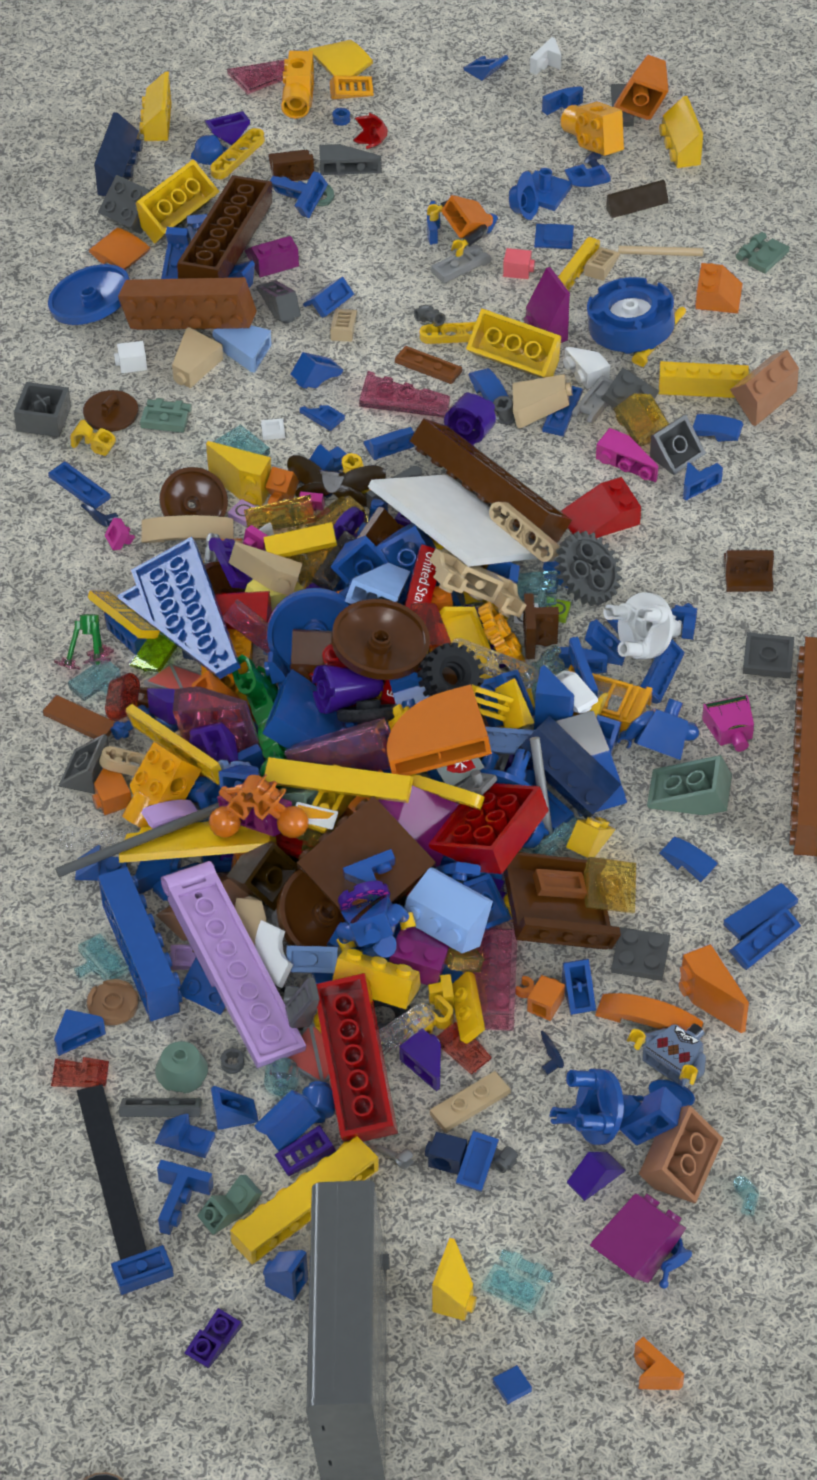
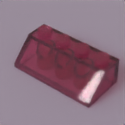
(354, 747)
(497, 978)

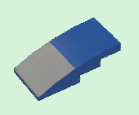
(588, 733)

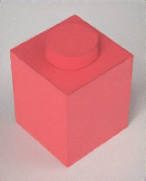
(518, 263)

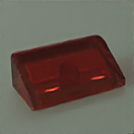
(431, 617)

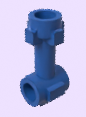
(121, 729)

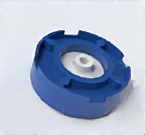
(631, 315)

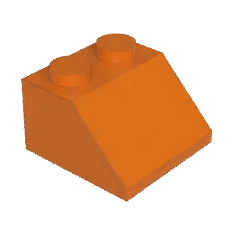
(718, 289)

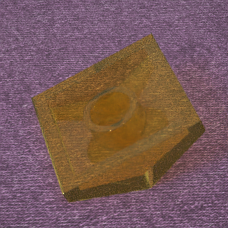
(610, 885)

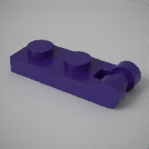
(223, 552)

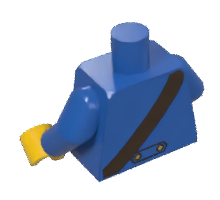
(372, 922)

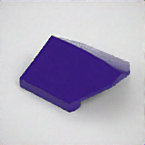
(215, 742)

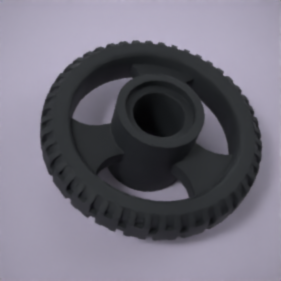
(366, 711)

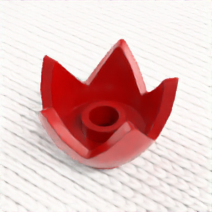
(373, 130)

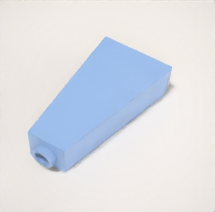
(380, 583)

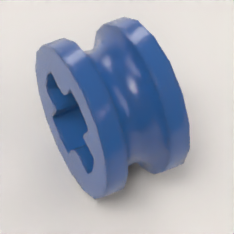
(341, 121)

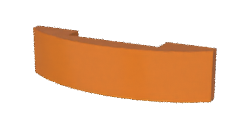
(644, 1011)

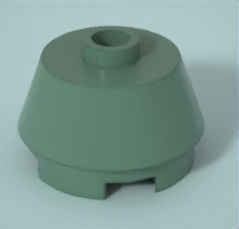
(181, 1067)

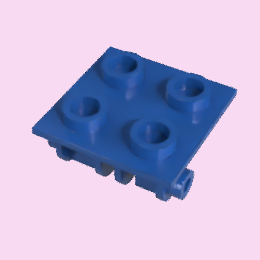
(199, 990)

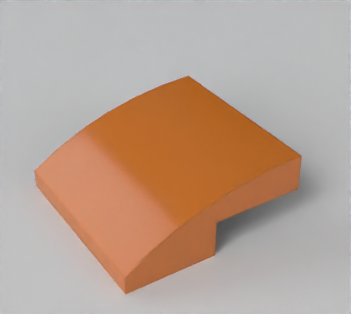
(119, 249)

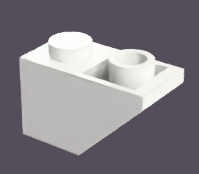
(586, 365)
(583, 696)

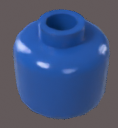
(321, 1098)

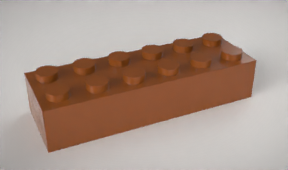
(187, 303)

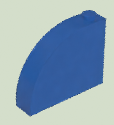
(295, 715)

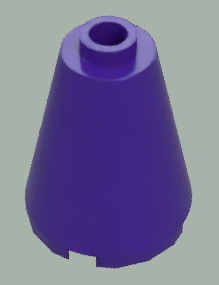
(342, 688)

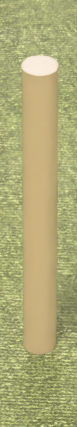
(650, 250)

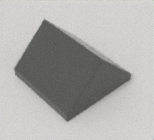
(676, 445)
(84, 766)

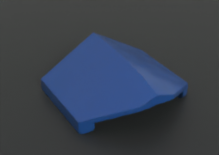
(483, 68)

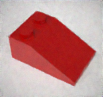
(604, 509)

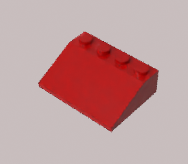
(496, 831)

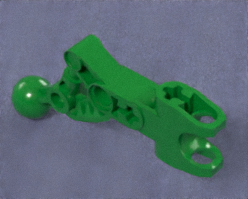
(261, 696)

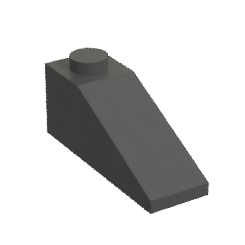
(342, 159)
(280, 300)

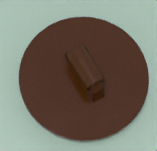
(110, 410)

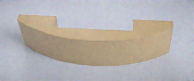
(183, 527)

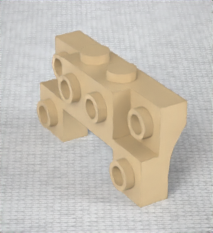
(477, 581)

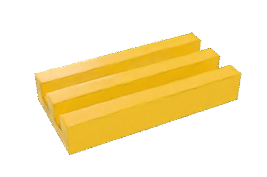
(503, 707)

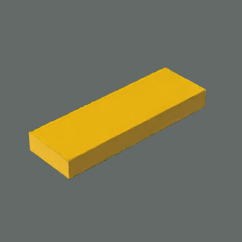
(301, 540)

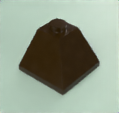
(263, 873)

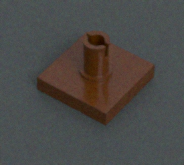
(380, 526)

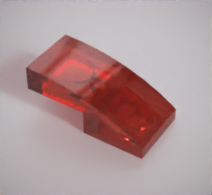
(469, 1056)
(79, 1074)

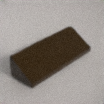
(637, 199)

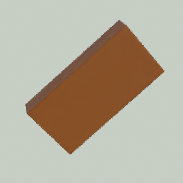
(559, 883)

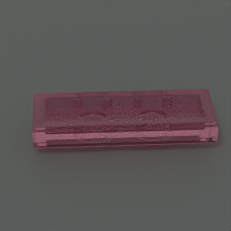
(248, 624)

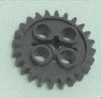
(588, 568)

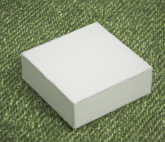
(272, 429)

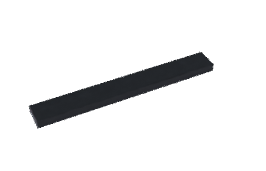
(111, 1172)

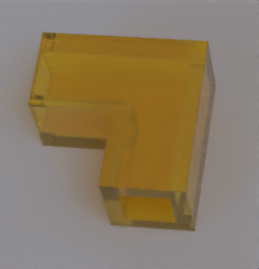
(469, 961)

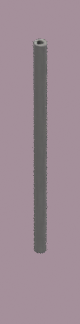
(135, 841)

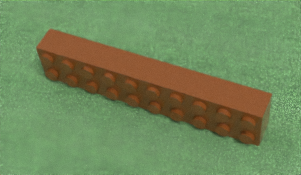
(804, 782)

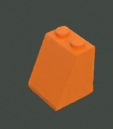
(645, 89)

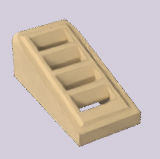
(601, 263)
(343, 325)

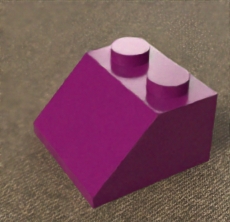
(274, 256)

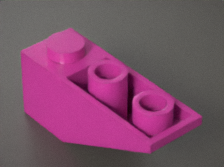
(623, 452)

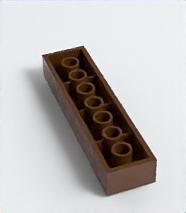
(226, 229)
(486, 477)

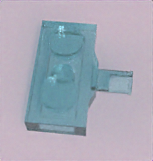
(94, 680)
(559, 834)
(100, 959)

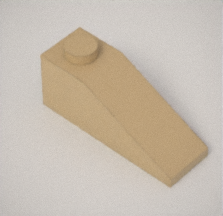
(266, 568)

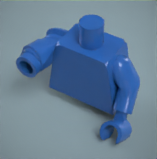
(661, 730)

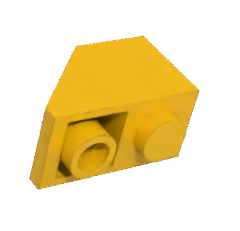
(589, 836)

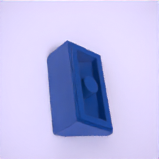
(142, 1269)

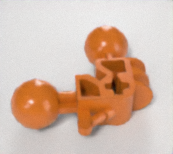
(265, 799)

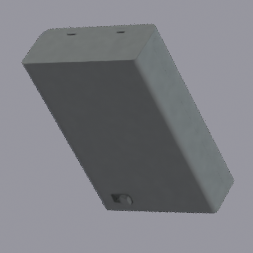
(347, 1332)

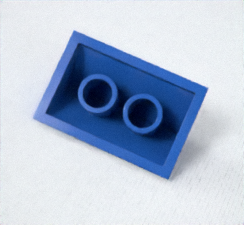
(356, 559)
(551, 698)

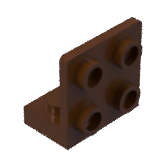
(292, 164)

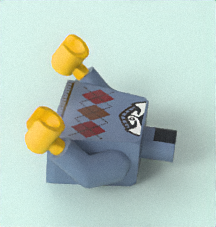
(673, 1052)

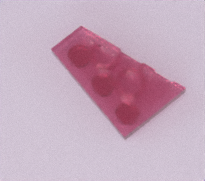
(257, 76)

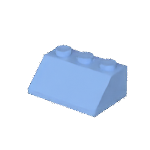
(449, 910)

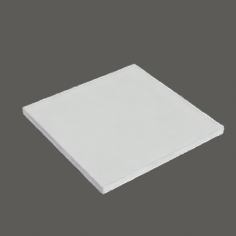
(452, 518)

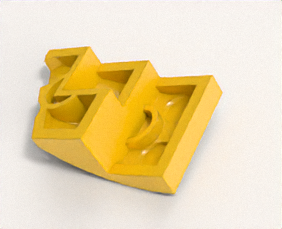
(342, 58)

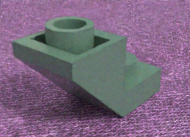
(225, 1209)

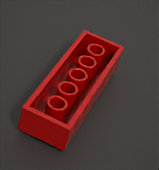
(355, 1059)

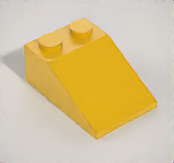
(240, 471)

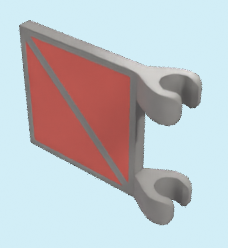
(172, 678)
(312, 1061)

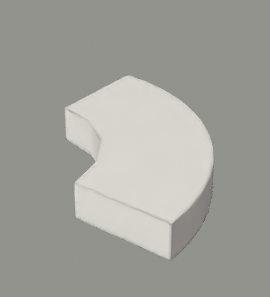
(270, 949)

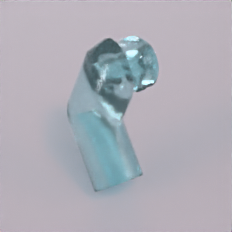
(748, 1193)

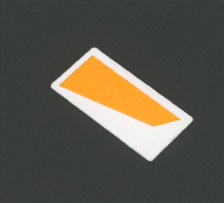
(319, 816)

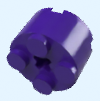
(471, 413)

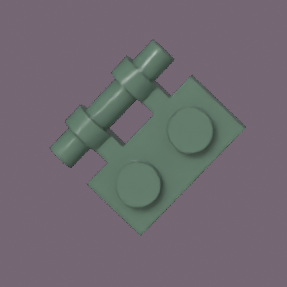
(767, 256)
(165, 415)

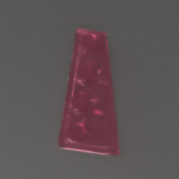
(392, 396)

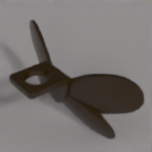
(335, 482)

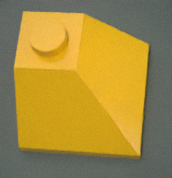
(452, 1285)

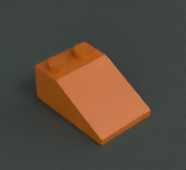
(713, 988)

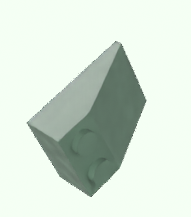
(691, 787)

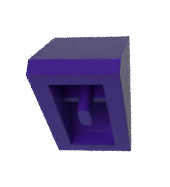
(229, 126)
(594, 1173)

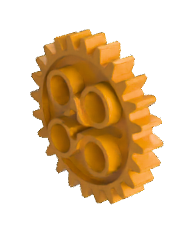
(499, 633)

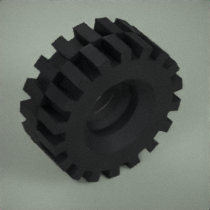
(455, 658)

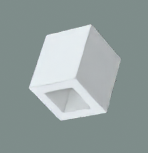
(131, 357)

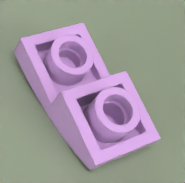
(167, 811)

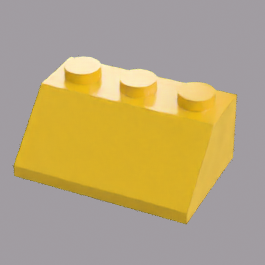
(156, 110)
(682, 134)
(388, 981)

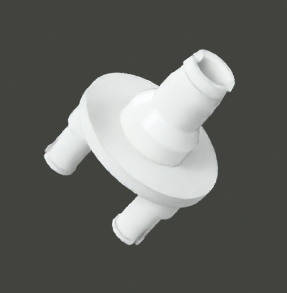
(644, 625)

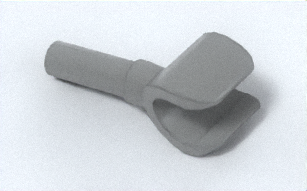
(402, 1159)

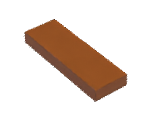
(428, 364)
(78, 717)

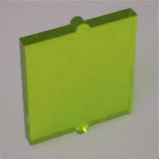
(154, 654)

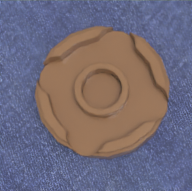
(113, 1009)

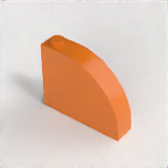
(438, 733)

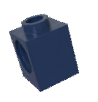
(446, 1152)

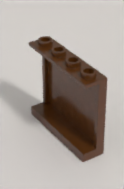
(358, 838)
(554, 918)

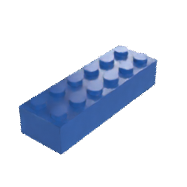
(140, 943)

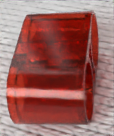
(121, 694)

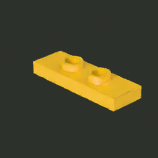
(467, 1007)

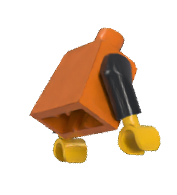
(466, 219)

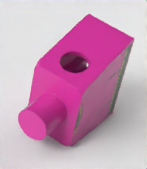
(730, 721)

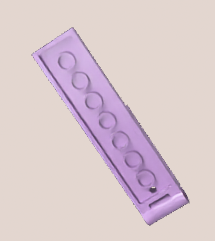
(232, 963)

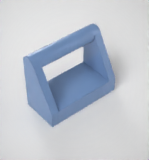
(313, 958)

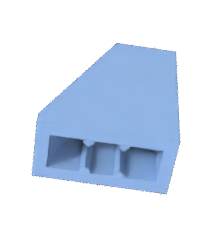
(245, 345)

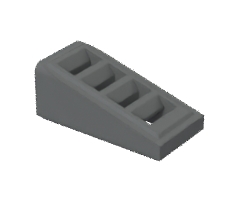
(303, 1005)

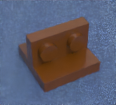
(749, 570)
(539, 626)

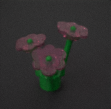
(90, 626)

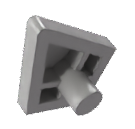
(477, 782)

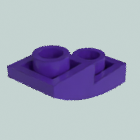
(214, 1338)

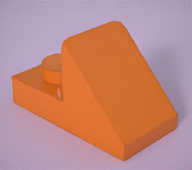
(660, 1371)

